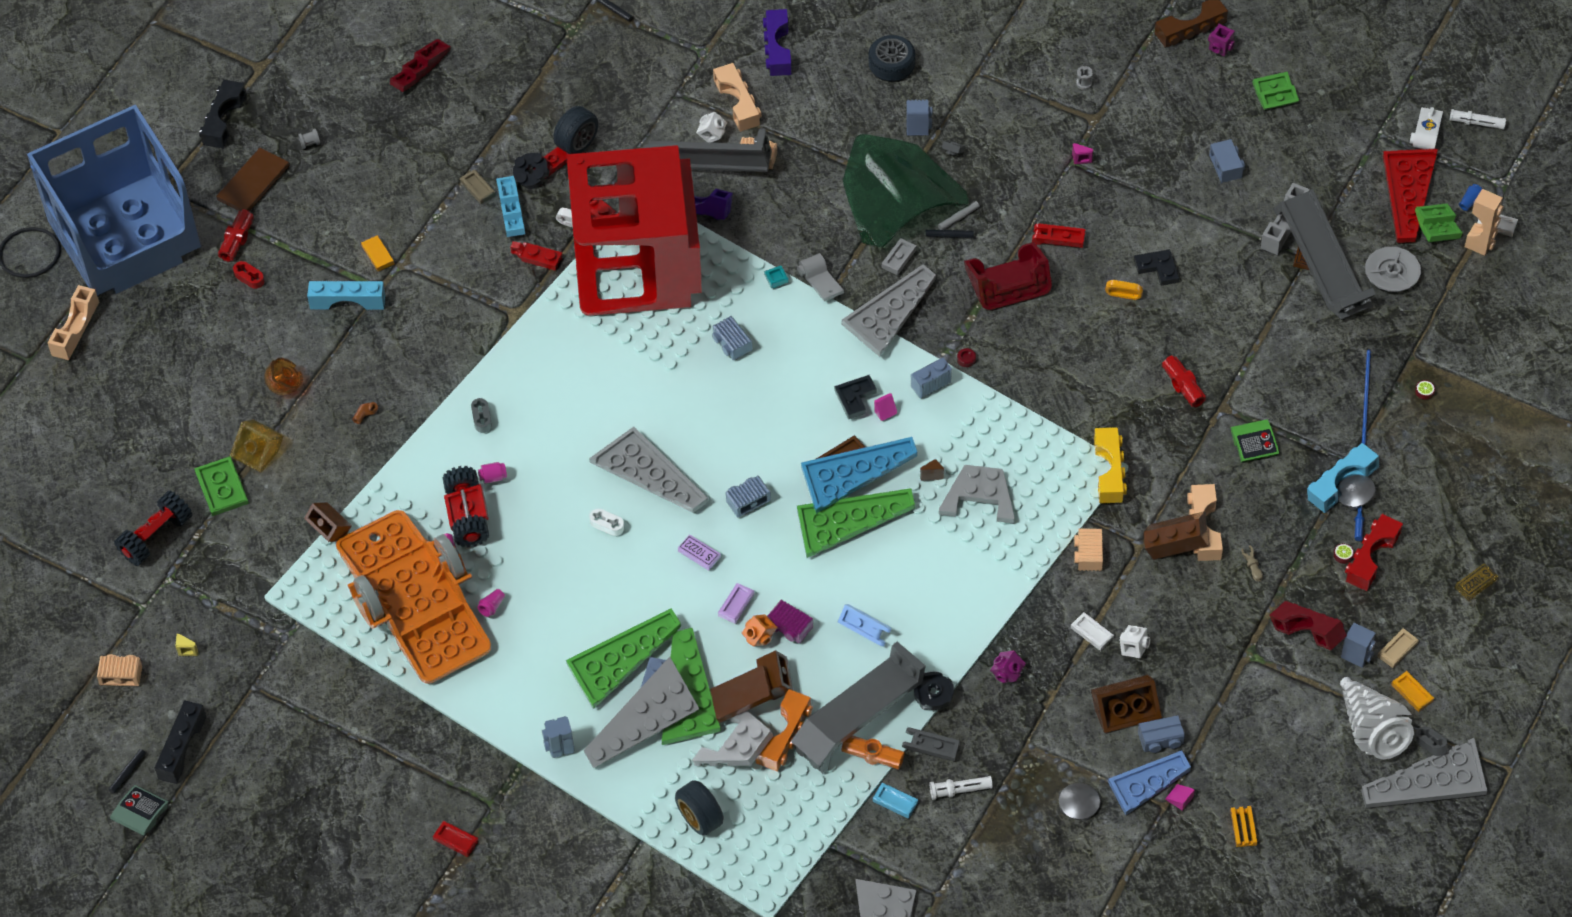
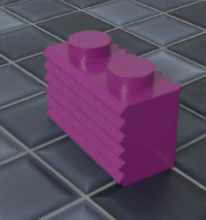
(791, 621)

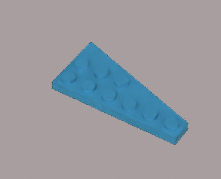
(844, 473)

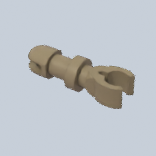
(1252, 564)

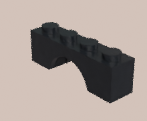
(229, 96)
(172, 758)

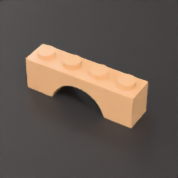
(729, 81)
(1487, 209)
(83, 306)
(1204, 499)

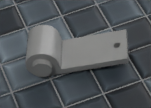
(816, 273)

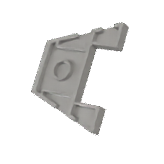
(979, 485)
(742, 745)

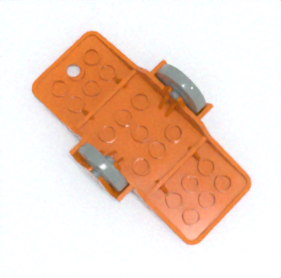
(416, 594)

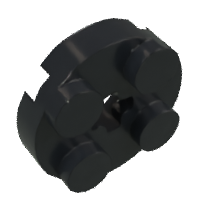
(524, 163)
(934, 701)

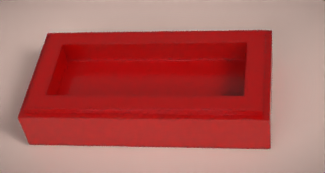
(455, 838)

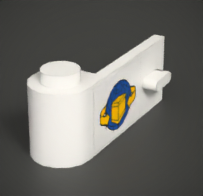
(1427, 129)

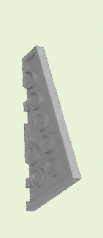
(653, 708)
(884, 900)

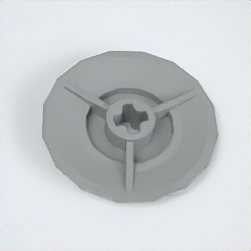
(1385, 260)

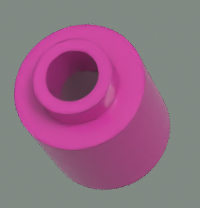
(492, 472)

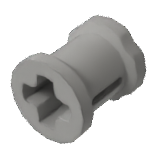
(1084, 78)
(309, 138)

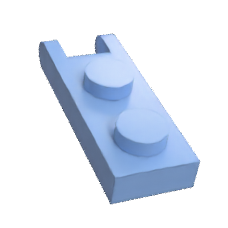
(863, 624)

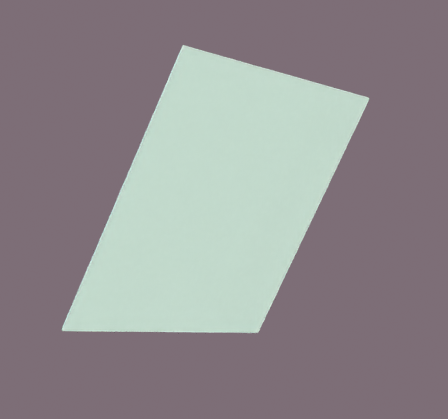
(578, 382)

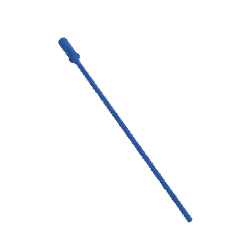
(1359, 518)

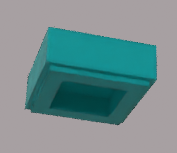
(776, 276)

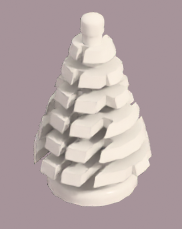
(1376, 720)

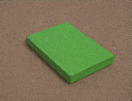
(221, 486)

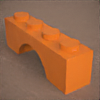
(794, 709)

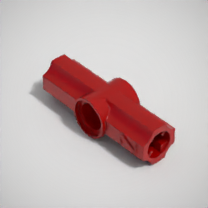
(236, 235)
(1183, 381)

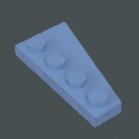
(1146, 781)

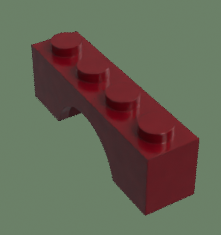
(1292, 618)

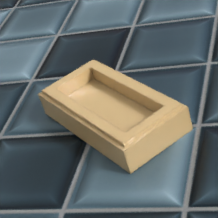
(1398, 648)

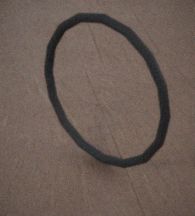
(41, 271)

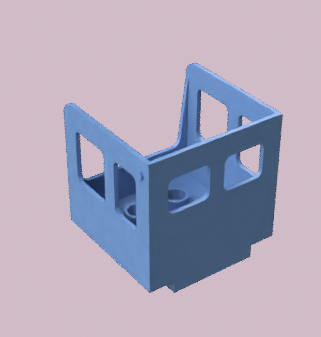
(118, 206)

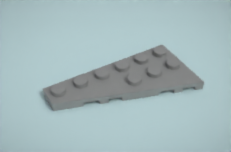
(886, 313)
(644, 465)
(1434, 778)

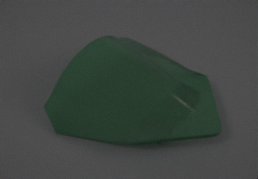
(892, 184)

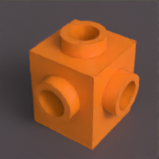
(759, 630)

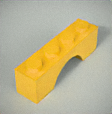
(1110, 484)

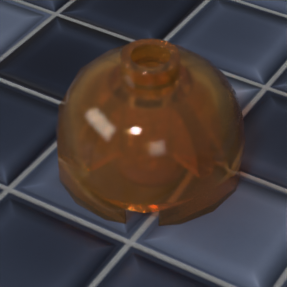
(282, 377)

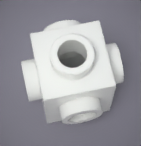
(711, 127)
(1134, 641)

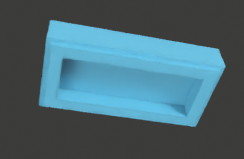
(895, 800)

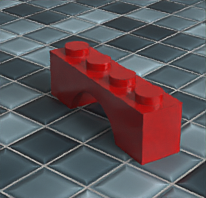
(1383, 535)

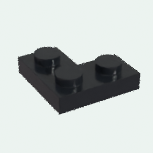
(1158, 261)
(851, 394)

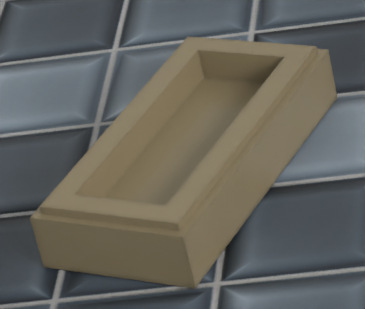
(477, 186)

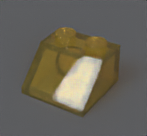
(256, 445)

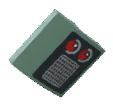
(139, 810)

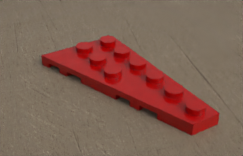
(1408, 182)

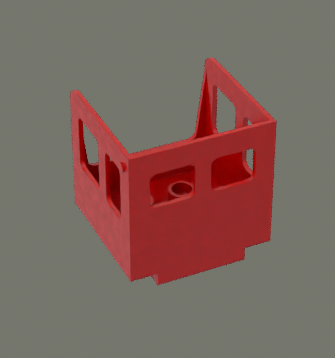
(653, 213)

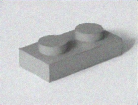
(898, 256)

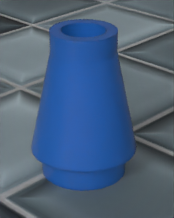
(1469, 197)

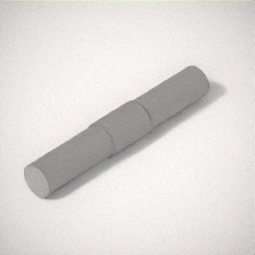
(958, 216)

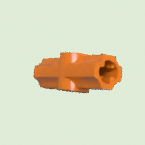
(884, 755)

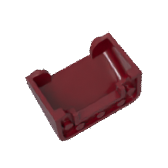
(1011, 281)

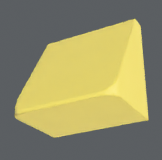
(185, 646)

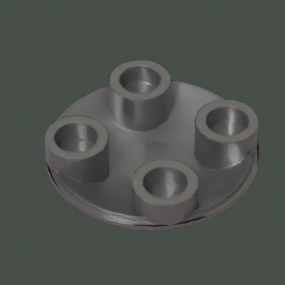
(1356, 491)
(1079, 801)

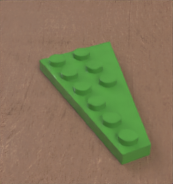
(849, 518)
(612, 661)
(689, 665)

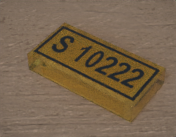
(1476, 581)

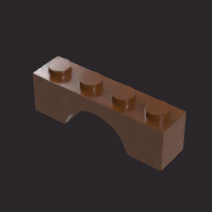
(1173, 30)

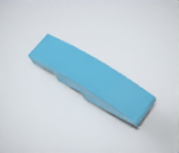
(510, 206)

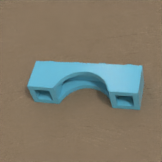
(366, 293)
(1358, 462)

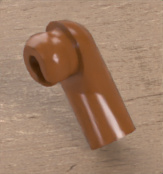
(365, 410)

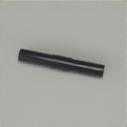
(616, 9)
(949, 233)
(128, 769)

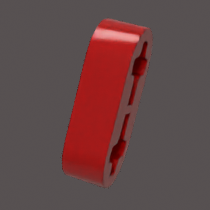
(251, 272)

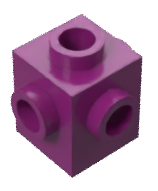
(1221, 40)
(1007, 666)

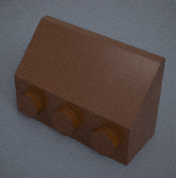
(1176, 535)
(1126, 703)

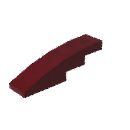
(422, 64)

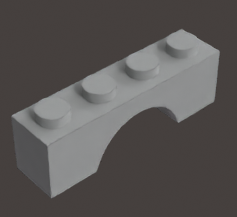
(1278, 231)

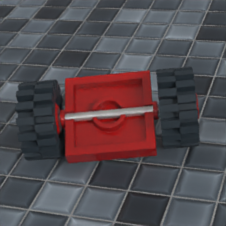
(466, 506)
(170, 508)

